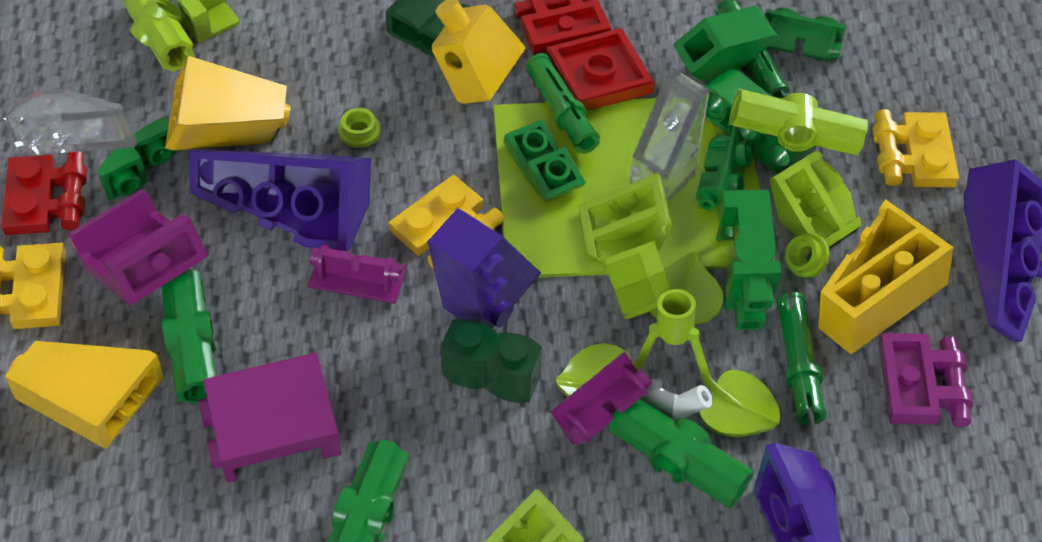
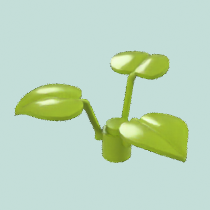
(739, 399)

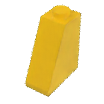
(223, 108)
(85, 385)

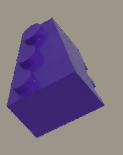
(478, 270)

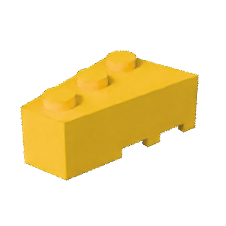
(883, 278)

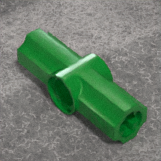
(188, 335)
(682, 451)
(370, 499)

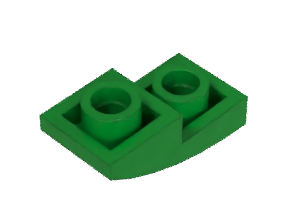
(542, 161)
(125, 167)

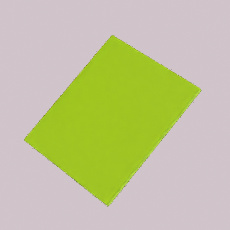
(552, 231)

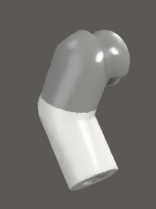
(676, 405)

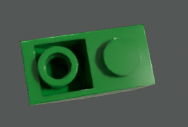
(725, 42)

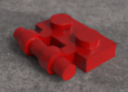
(559, 21)
(30, 193)

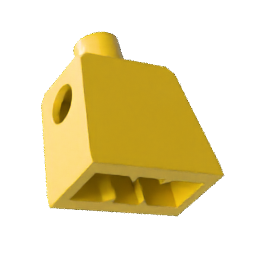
(474, 50)

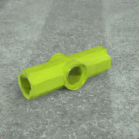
(159, 28)
(798, 122)

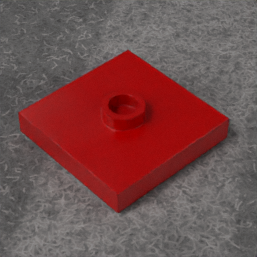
(601, 69)

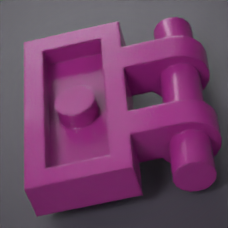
(911, 382)

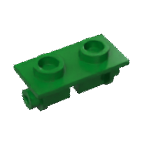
(817, 33)
(729, 158)

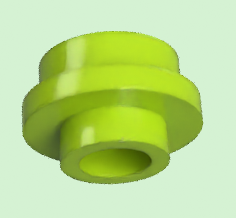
(359, 119)
(797, 253)

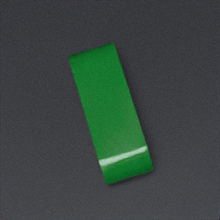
(764, 146)

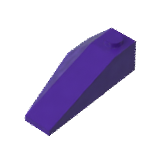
(304, 194)
(1006, 241)
(796, 496)

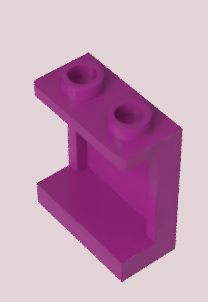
(136, 247)
(268, 414)

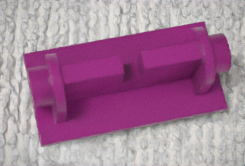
(356, 275)
(592, 404)

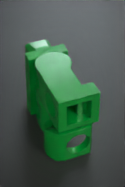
(751, 272)

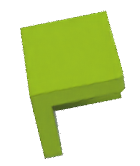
(207, 17)
(637, 279)

